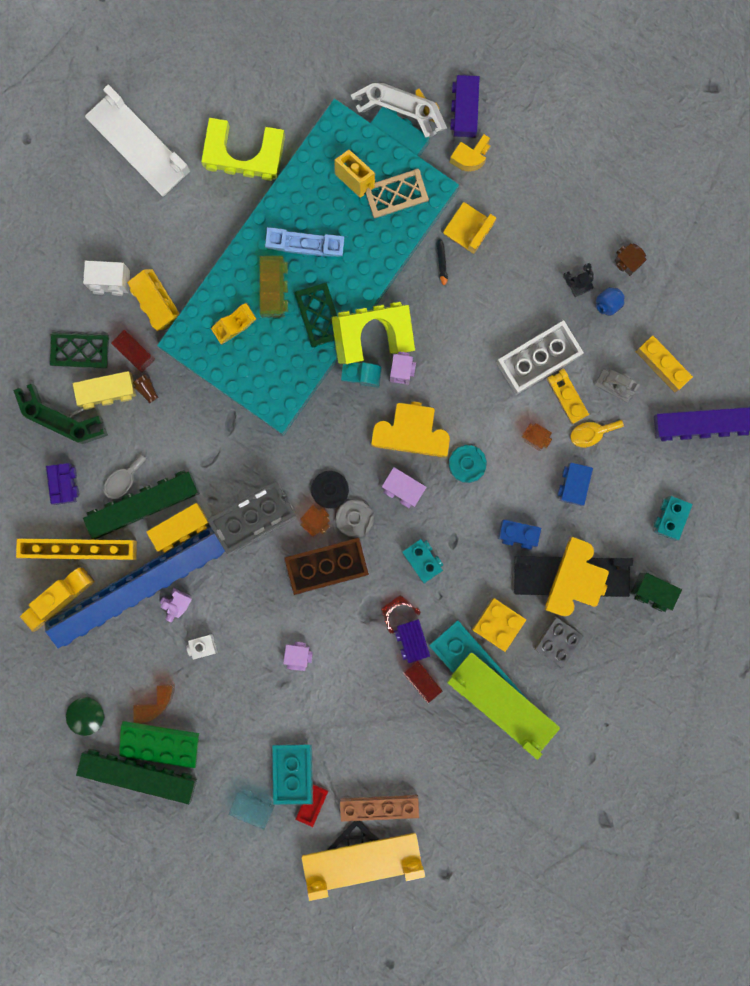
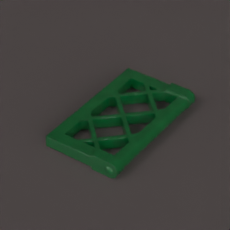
(308, 291)
(87, 364)

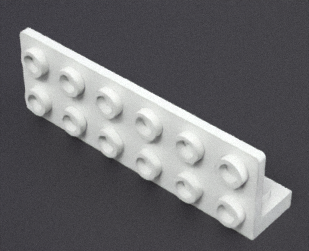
(137, 143)

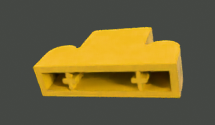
(412, 432)
(576, 579)
(56, 598)

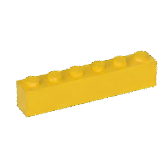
(76, 549)

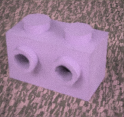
(402, 368)
(403, 487)

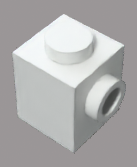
(201, 647)

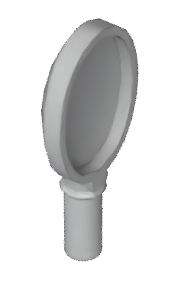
(121, 481)

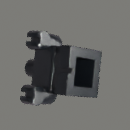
(581, 283)

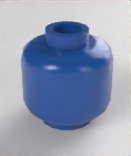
(610, 301)

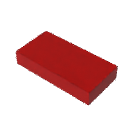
(309, 812)

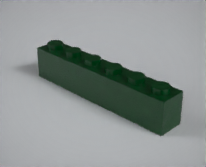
(141, 505)
(136, 777)

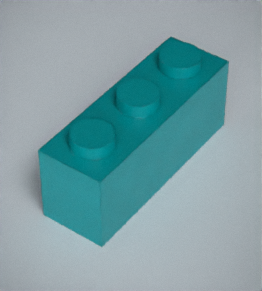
(401, 130)

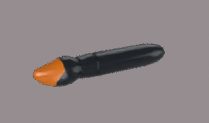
(442, 262)

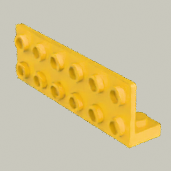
(362, 864)

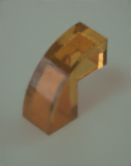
(146, 712)

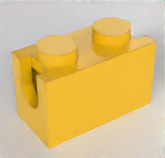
(354, 173)

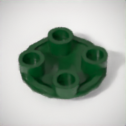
(84, 716)

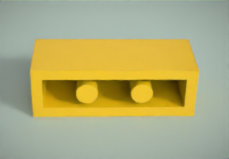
(153, 299)
(664, 364)
(178, 528)

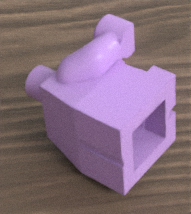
(176, 605)

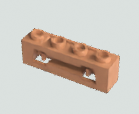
(379, 808)

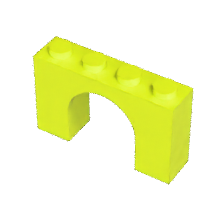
(265, 164)
(349, 326)

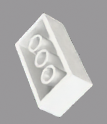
(539, 357)

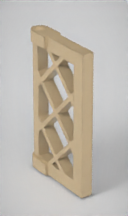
(409, 203)

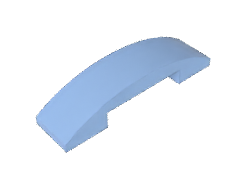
(304, 243)

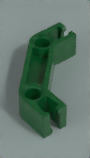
(56, 421)

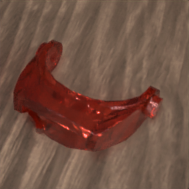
(386, 610)

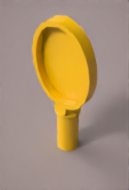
(590, 433)

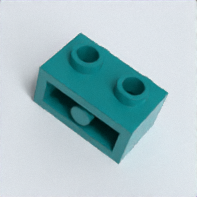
(672, 518)
(423, 561)

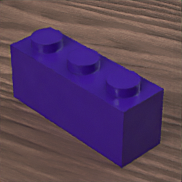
(465, 106)

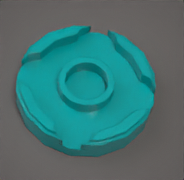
(467, 463)

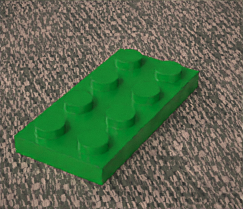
(158, 744)

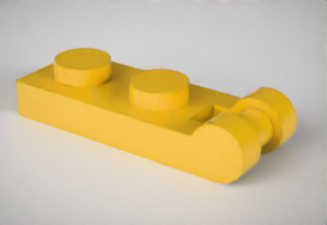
(568, 397)

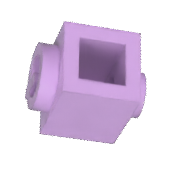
(297, 656)

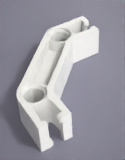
(403, 103)

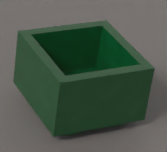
(655, 591)

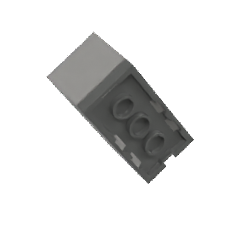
(252, 518)

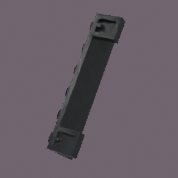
(536, 574)

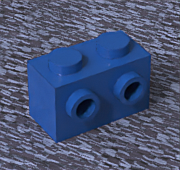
(575, 484)
(519, 533)

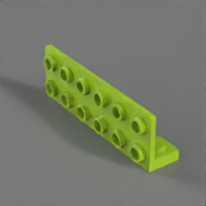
(503, 705)

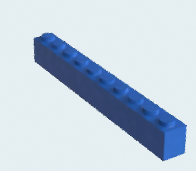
(134, 587)

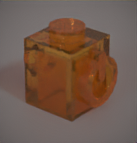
(537, 436)
(315, 521)

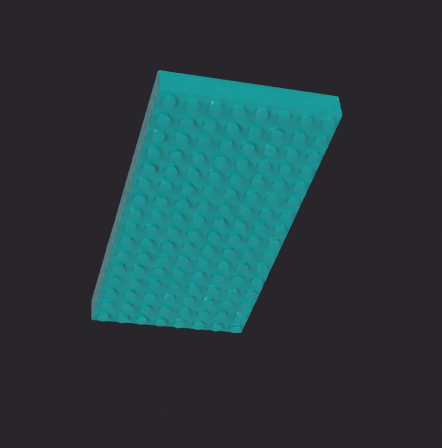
(271, 362)

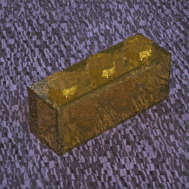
(273, 286)

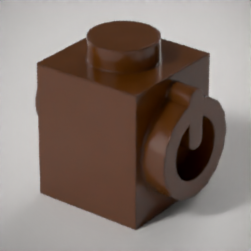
(630, 258)

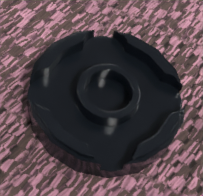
(330, 489)

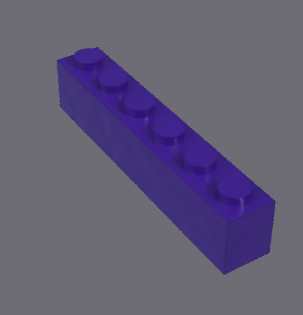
(702, 424)

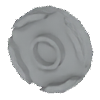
(354, 518)

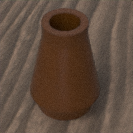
(145, 388)

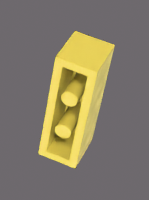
(104, 390)

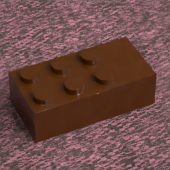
(326, 566)

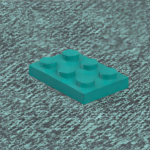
(292, 774)

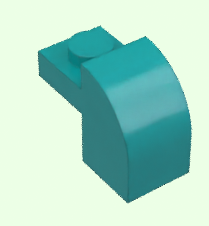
(362, 373)

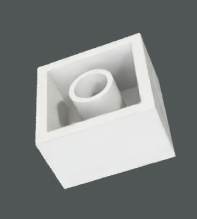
(106, 277)

